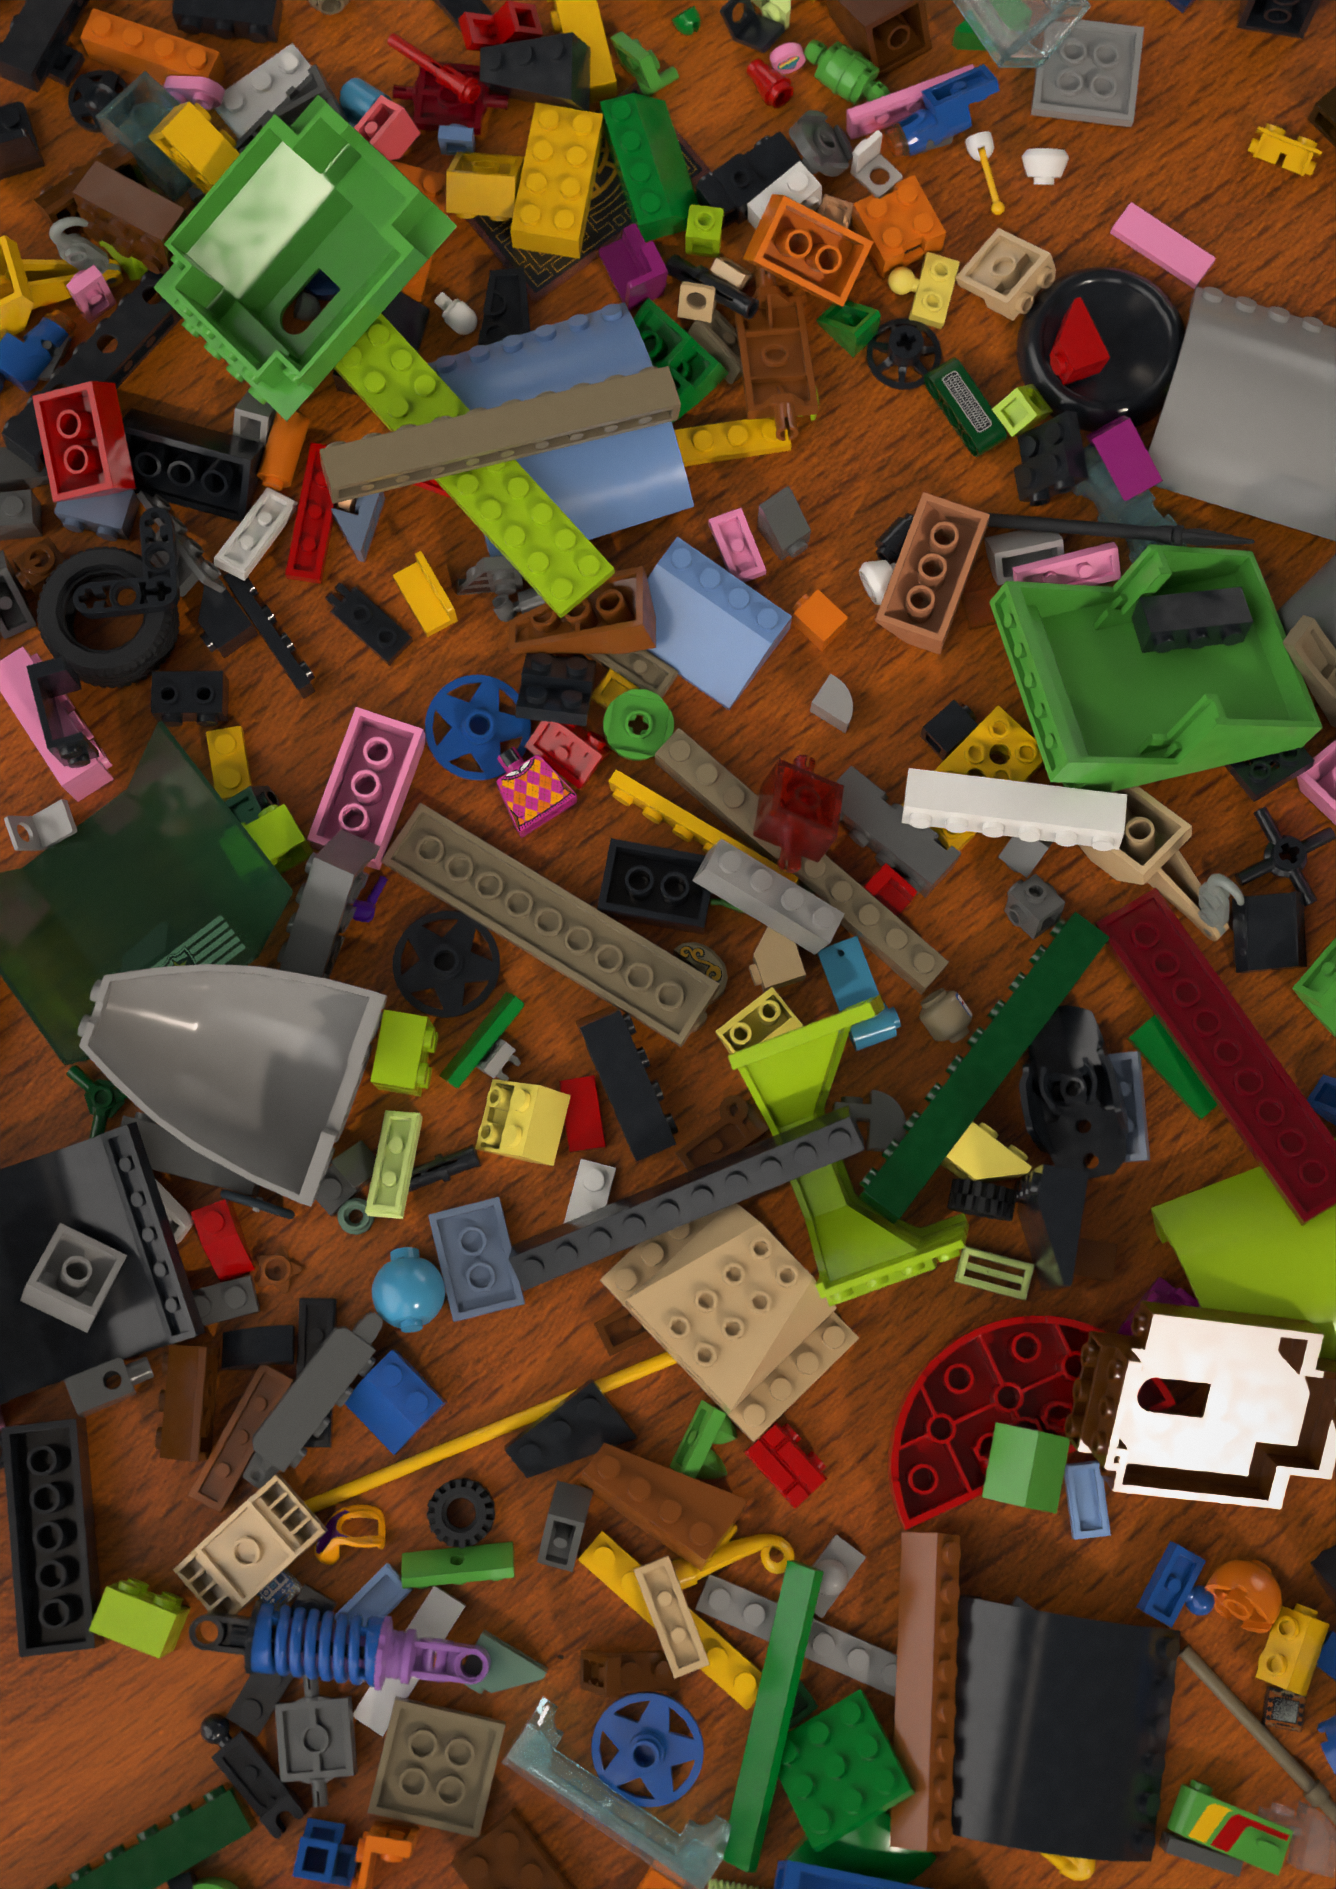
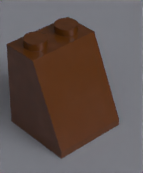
(883, 30)

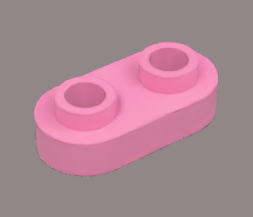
(196, 90)

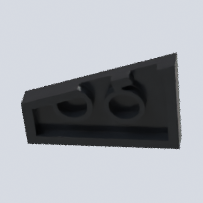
(569, 1432)

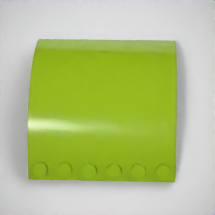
(1253, 1253)

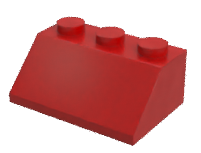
(84, 441)

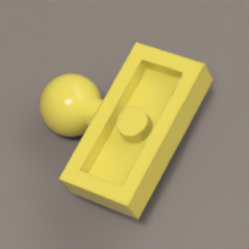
(931, 289)

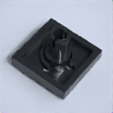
(1270, 772)

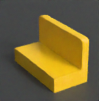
(425, 596)

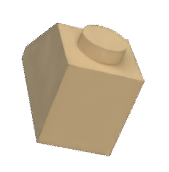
(776, 962)

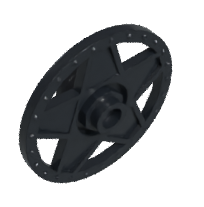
(446, 964)

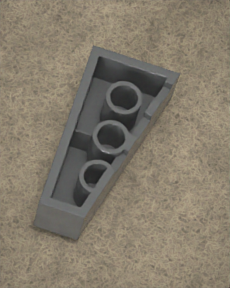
(906, 849)
(325, 905)

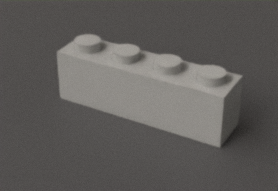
(768, 897)

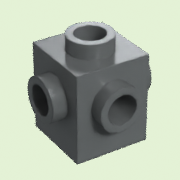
(1033, 906)

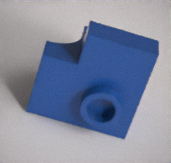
(323, 1855)

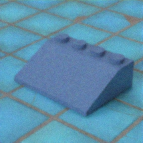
(711, 623)

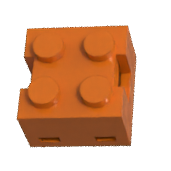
(899, 226)

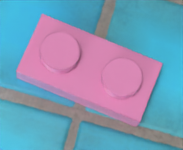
(91, 293)
(737, 545)

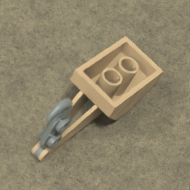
(1153, 841)

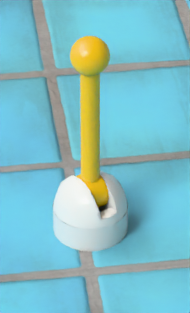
(980, 148)

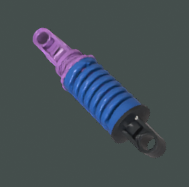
(335, 1650)

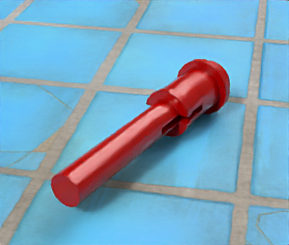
(465, 88)

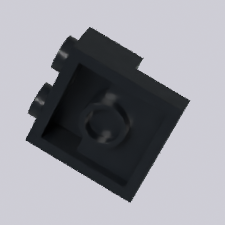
(1050, 460)
(556, 688)

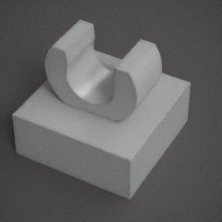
(496, 1058)

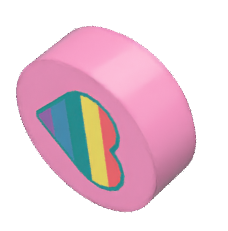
(787, 58)

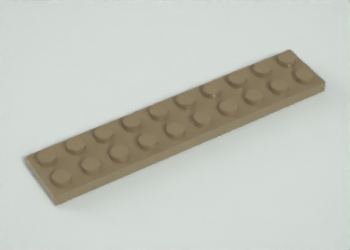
(551, 924)

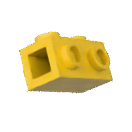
(1292, 1649)

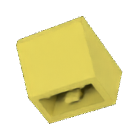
(758, 1022)
(523, 1121)
(984, 1158)

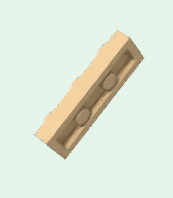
(671, 1616)

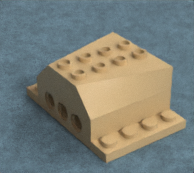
(733, 1313)

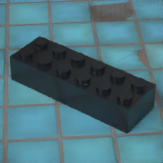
(52, 1536)

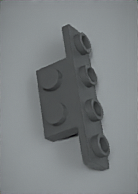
(189, 553)

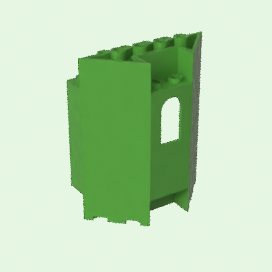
(269, 225)

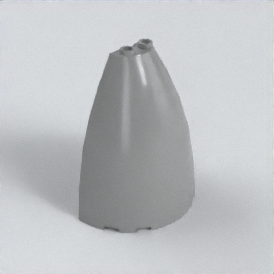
(238, 1062)

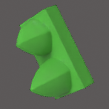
(694, 1453)

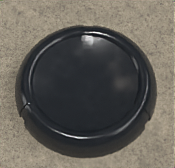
(1137, 329)

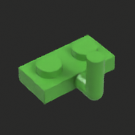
(642, 64)

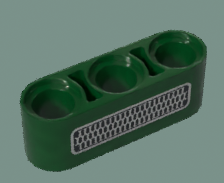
(965, 407)

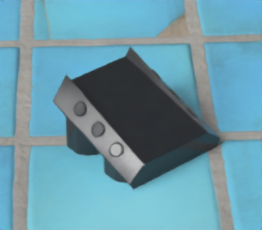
(1269, 932)

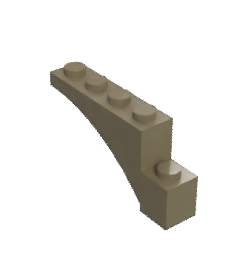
(1316, 661)

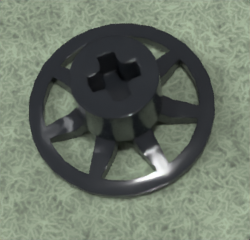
(903, 350)

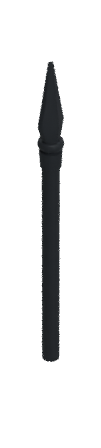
(1161, 534)

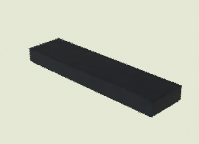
(315, 1324)

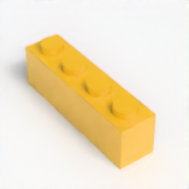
(585, 21)

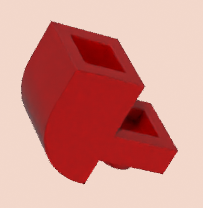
(509, 24)

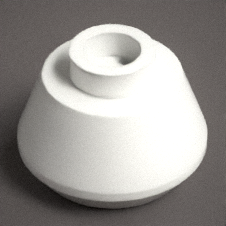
(1045, 164)
(875, 578)

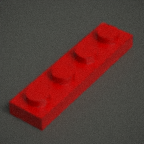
(312, 524)

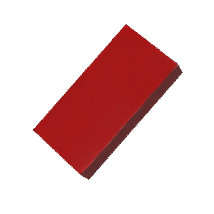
(583, 1114)

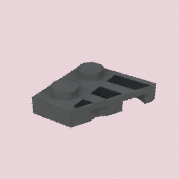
(491, 575)

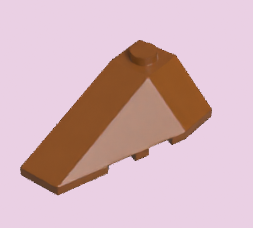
(608, 621)

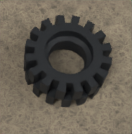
(982, 1199)
(442, 1526)

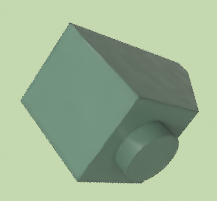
(508, 1666)

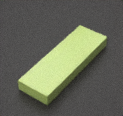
(394, 1164)

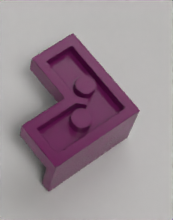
(634, 268)
(1125, 457)

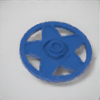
(475, 727)
(648, 1748)

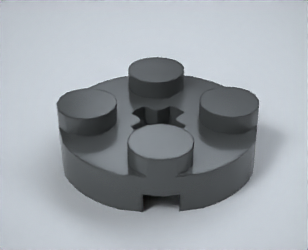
(821, 146)

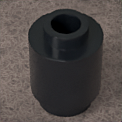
(893, 538)

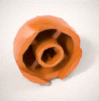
(1246, 1592)

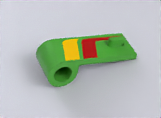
(1228, 1828)

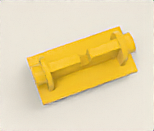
(1297, 152)

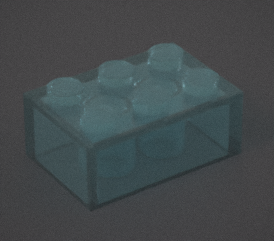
(130, 121)

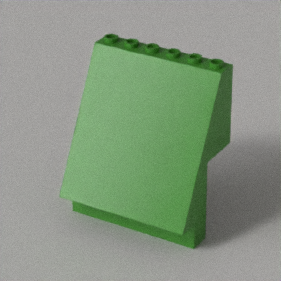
(1136, 717)

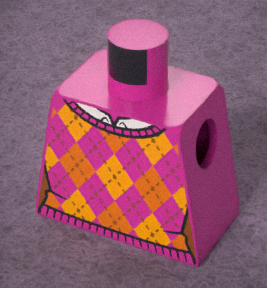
(532, 791)

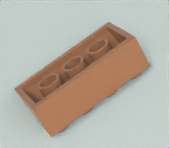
(932, 572)

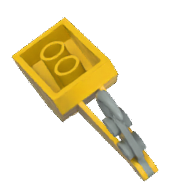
(41, 282)

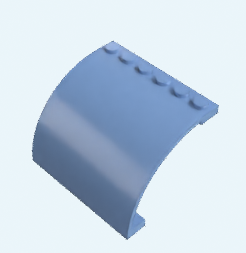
(597, 482)

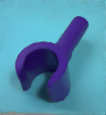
(366, 910)

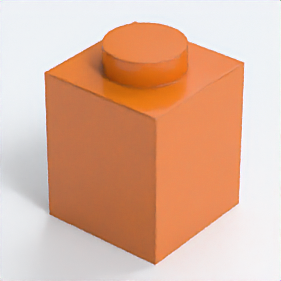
(818, 619)

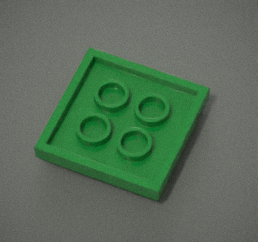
(841, 1771)

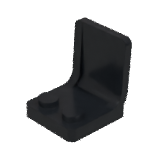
(17, 142)

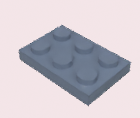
(474, 1259)

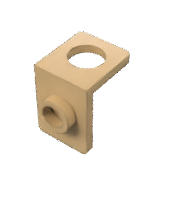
(699, 305)

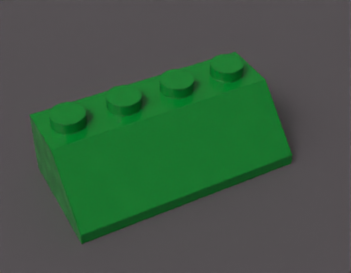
(648, 164)

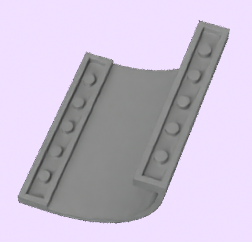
(1253, 413)

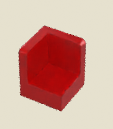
(891, 889)

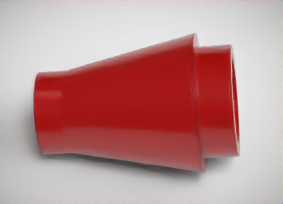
(770, 83)

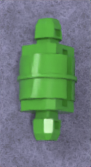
(845, 72)

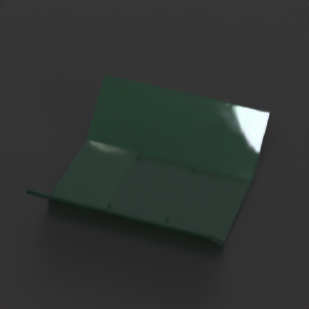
(138, 887)

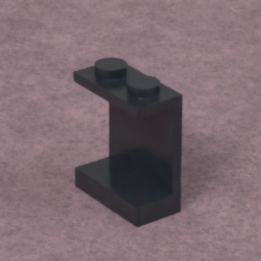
(48, 681)

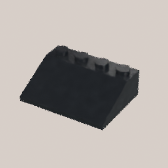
(1051, 1218)

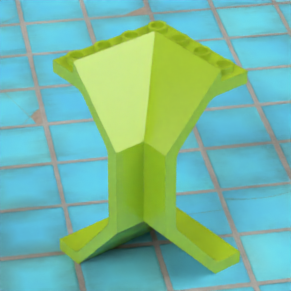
(849, 1239)

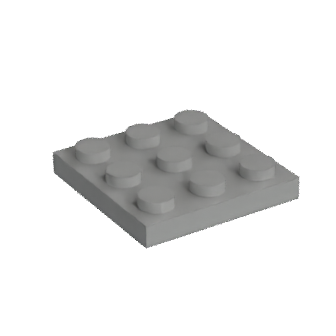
(1091, 75)

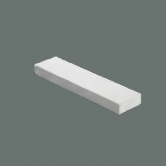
(432, 1621)

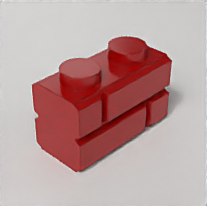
(786, 1464)

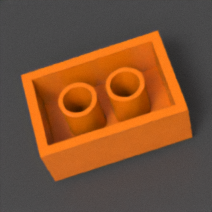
(807, 250)

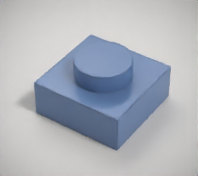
(456, 138)

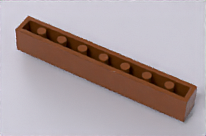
(926, 1688)

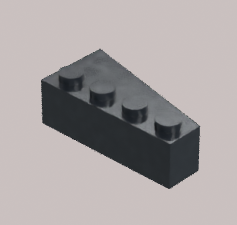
(627, 1083)

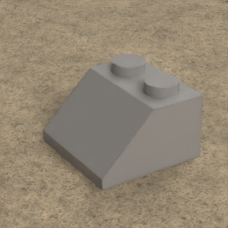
(73, 1277)

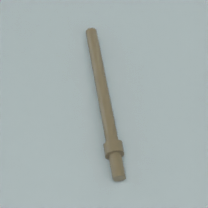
(1313, 1789)

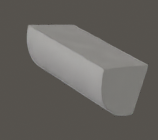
(1018, 549)

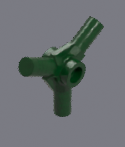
(101, 1098)

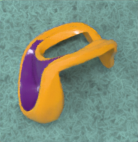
(328, 1546)

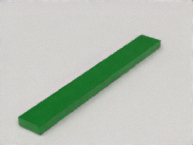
(772, 1714)

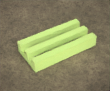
(963, 1265)

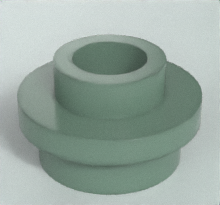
(344, 1217)

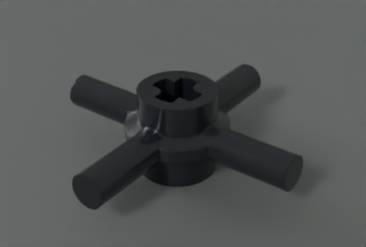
(1285, 844)

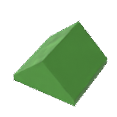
(1026, 1468)

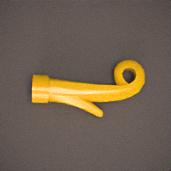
(733, 1551)

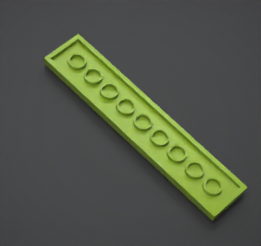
(496, 497)

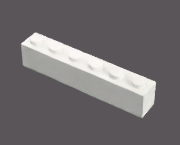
(1014, 809)

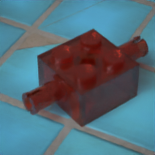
(798, 812)

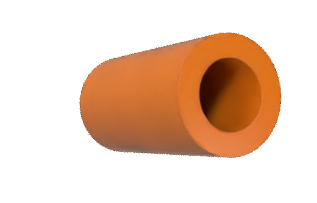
(282, 451)

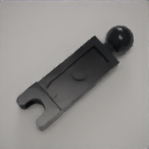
(252, 1775)

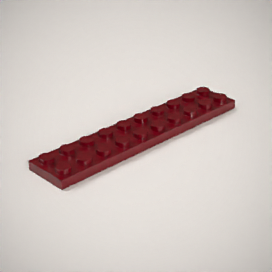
(1226, 1053)

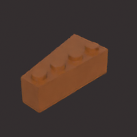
(664, 1503)

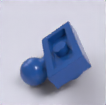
(1174, 1585)

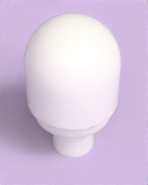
(457, 314)

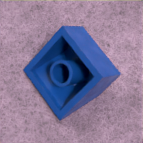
(394, 1401)

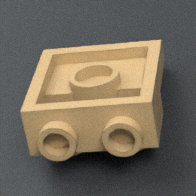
(1008, 273)

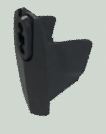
(1070, 1083)

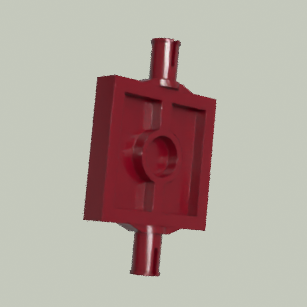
(439, 106)

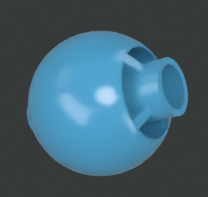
(408, 1290)

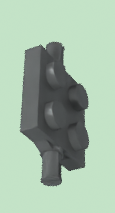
(316, 1740)

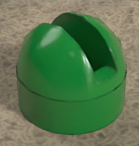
(687, 21)

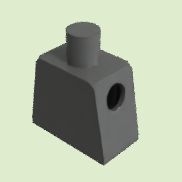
(89, 1387)

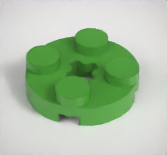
(625, 709)

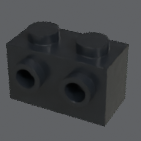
(189, 697)

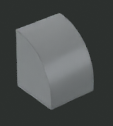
(253, 419)
(834, 703)

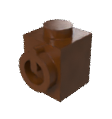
(36, 565)

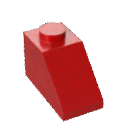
(1078, 346)
(223, 1240)

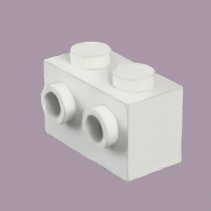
(795, 184)

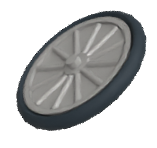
(257, 1204)

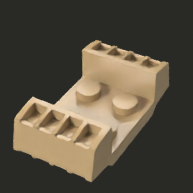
(250, 1548)

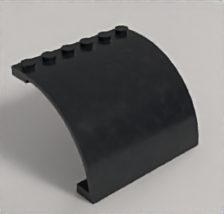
(111, 1196)
(1060, 1731)

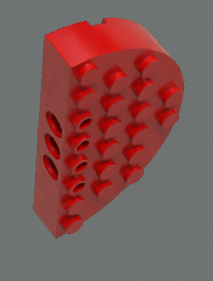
(999, 1373)

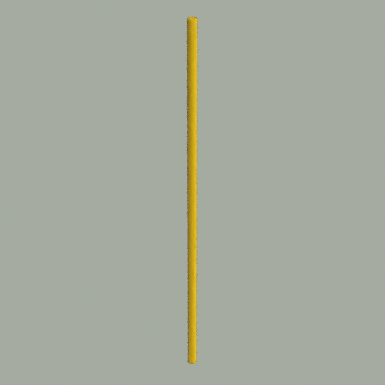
(478, 1436)

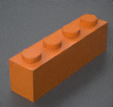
(142, 49)

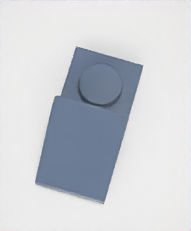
(361, 527)

